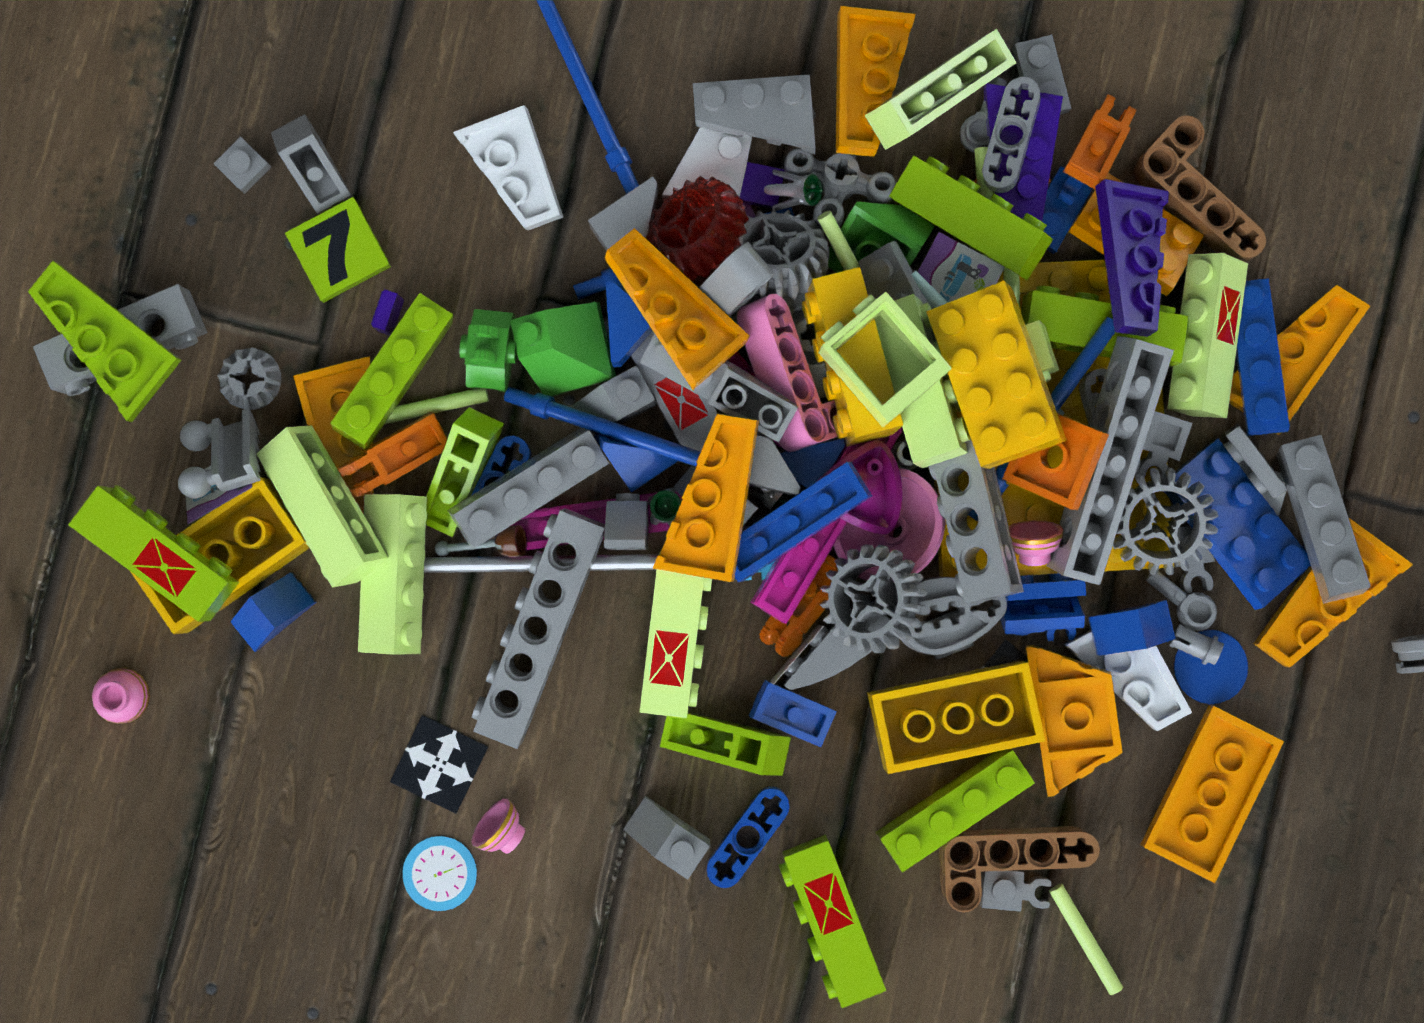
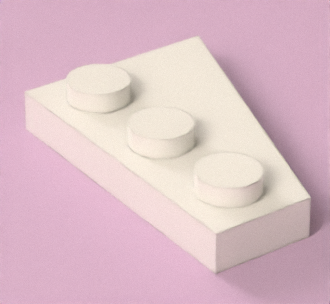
(713, 155)
(514, 163)
(1139, 680)

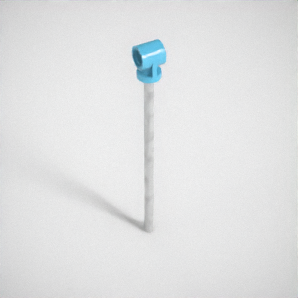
(523, 563)

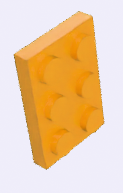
(1175, 243)

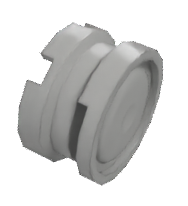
(1408, 650)

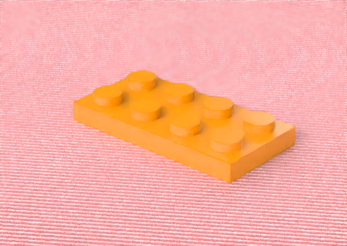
(1212, 793)

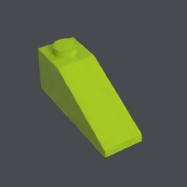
(460, 466)
(727, 743)

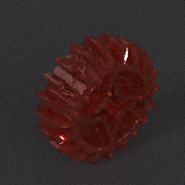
(698, 226)

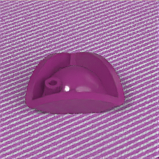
(883, 478)

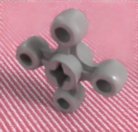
(839, 190)

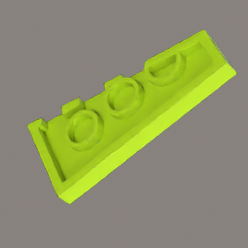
(116, 350)

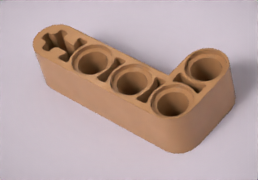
(1204, 194)
(1016, 858)

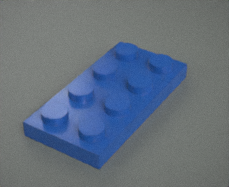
(1250, 537)

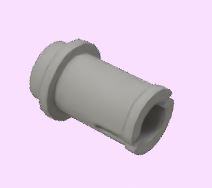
(897, 452)
(1197, 644)

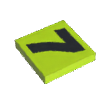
(338, 249)

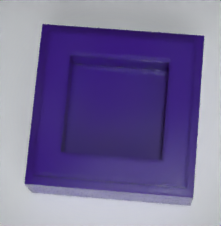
(755, 181)
(387, 312)

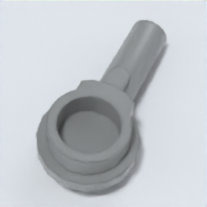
(974, 129)
(1194, 610)

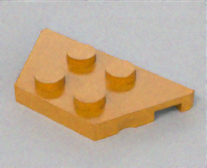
(1075, 715)

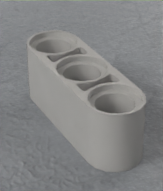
(737, 279)

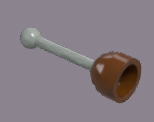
(509, 542)

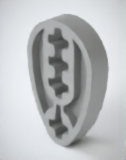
(965, 625)

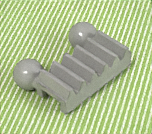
(232, 455)

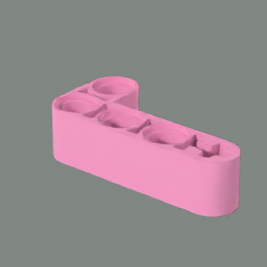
(782, 365)

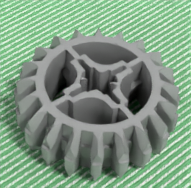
(790, 248)
(1177, 552)
(855, 623)

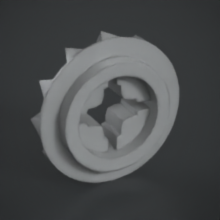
(260, 392)

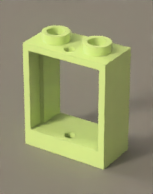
(865, 312)

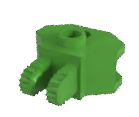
(489, 350)

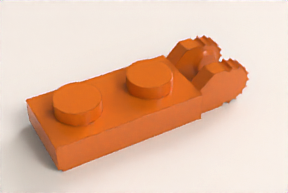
(1099, 144)
(397, 453)
(806, 613)

